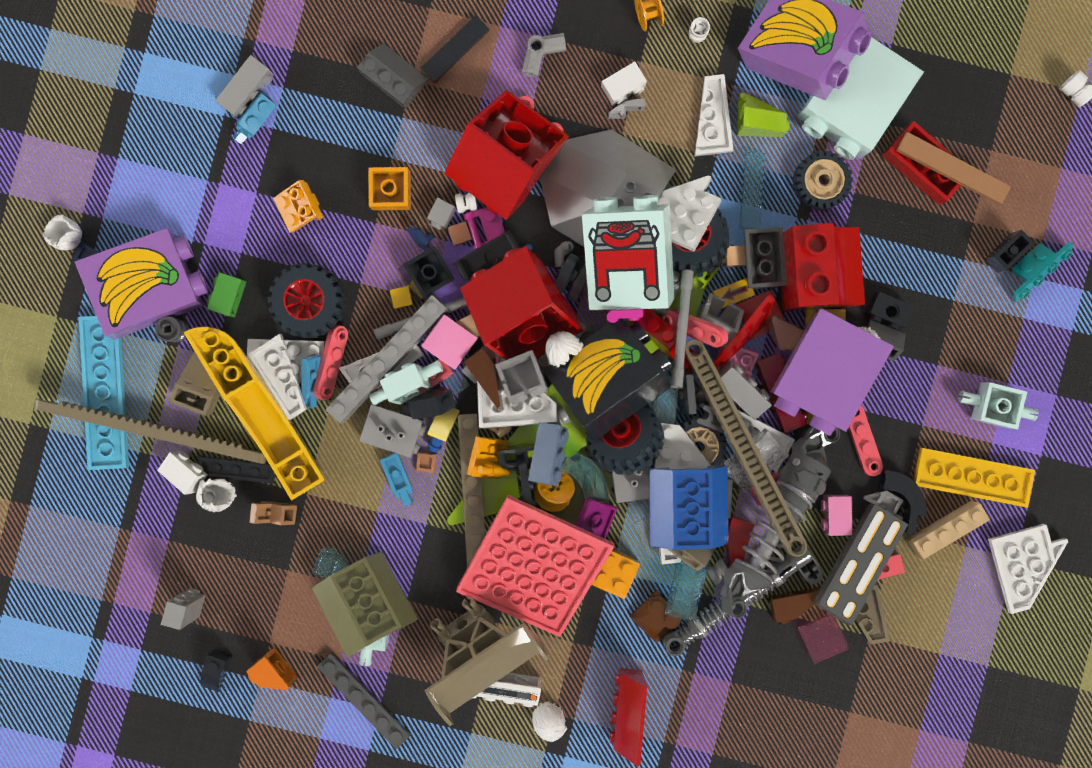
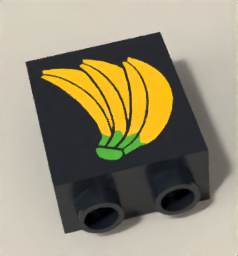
(611, 377)

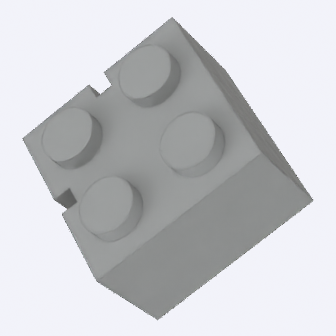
(729, 319)
(523, 377)

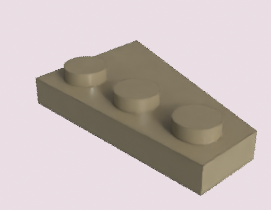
(872, 618)

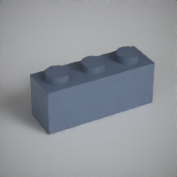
(548, 454)

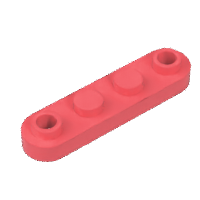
(698, 328)
(330, 362)
(865, 444)

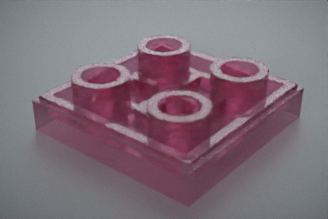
(823, 638)

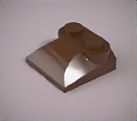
(652, 619)

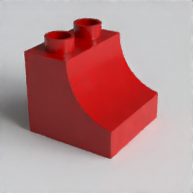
(504, 153)
(822, 267)
(518, 305)

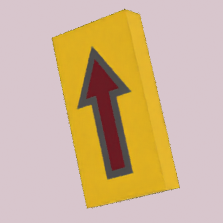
(734, 292)

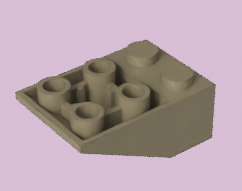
(195, 389)

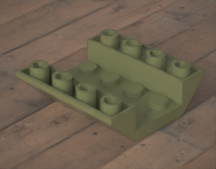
(363, 603)

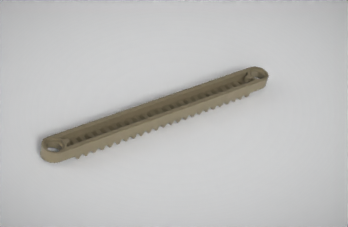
(149, 429)
(745, 449)

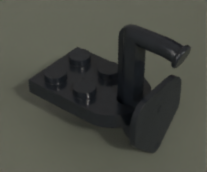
(520, 465)

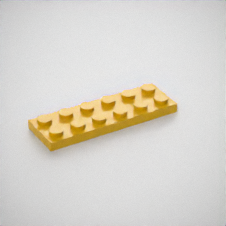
(974, 477)

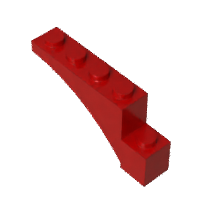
(663, 336)

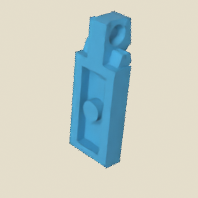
(253, 117)
(309, 371)
(397, 478)

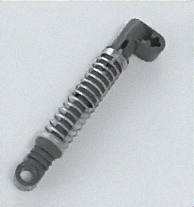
(698, 626)

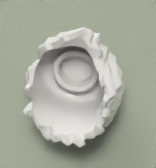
(62, 233)
(560, 346)
(215, 494)
(549, 721)

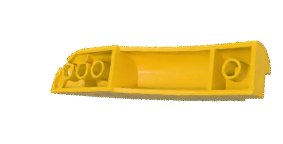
(256, 409)

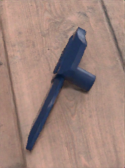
(420, 238)

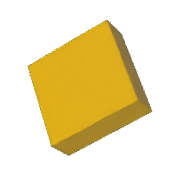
(401, 297)

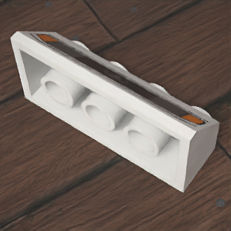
(513, 689)

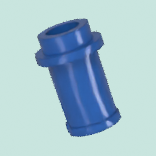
(434, 444)

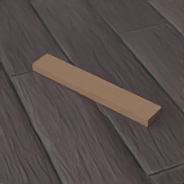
(953, 168)

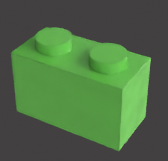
(226, 294)

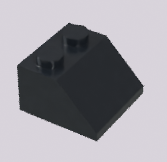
(426, 273)

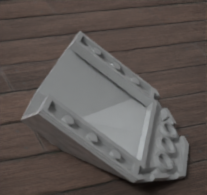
(598, 168)

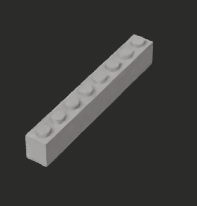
(387, 360)

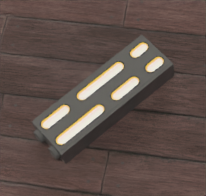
(860, 563)

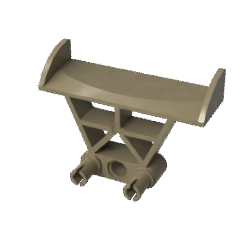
(484, 661)

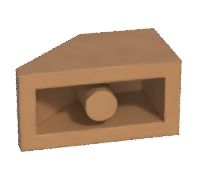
(784, 332)

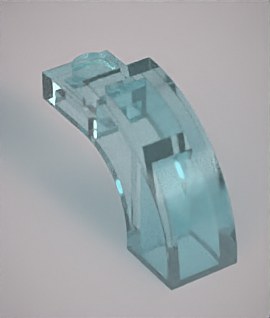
(588, 476)

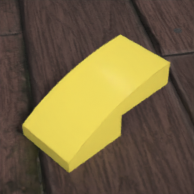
(443, 424)

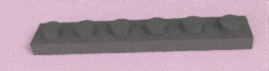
(364, 700)

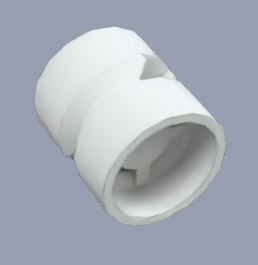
(1078, 88)

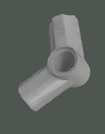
(549, 45)

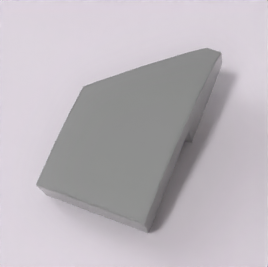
(632, 105)
(886, 499)

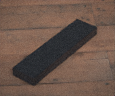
(455, 49)
(237, 469)

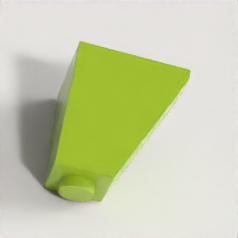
(760, 118)

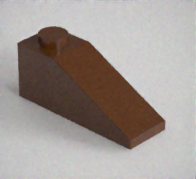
(486, 374)
(791, 604)

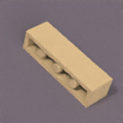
(947, 529)

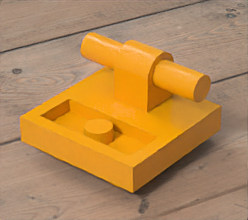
(298, 205)
(485, 460)

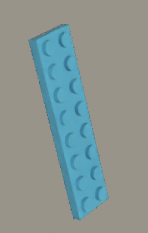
(104, 391)

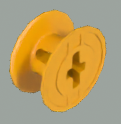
(648, 10)
(555, 500)

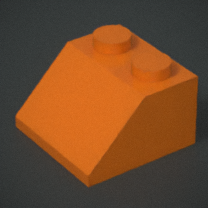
(272, 672)

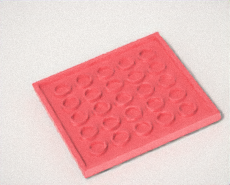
(534, 566)

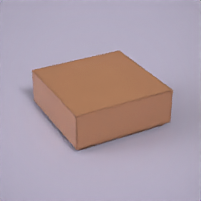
(459, 233)
(426, 462)

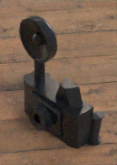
(486, 255)

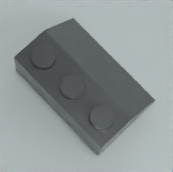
(392, 75)
(765, 258)

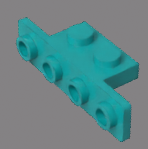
(1036, 266)

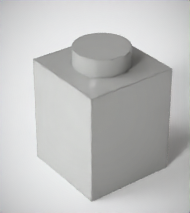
(441, 214)

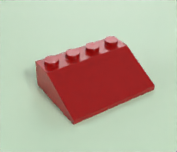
(629, 714)

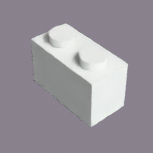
(623, 84)
(182, 472)

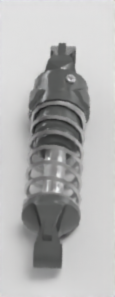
(800, 485)

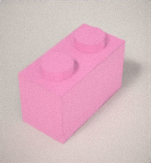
(837, 515)

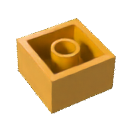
(390, 188)
(617, 574)

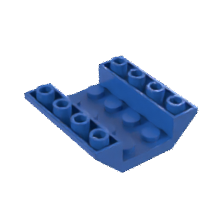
(688, 507)

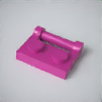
(491, 224)
(631, 314)

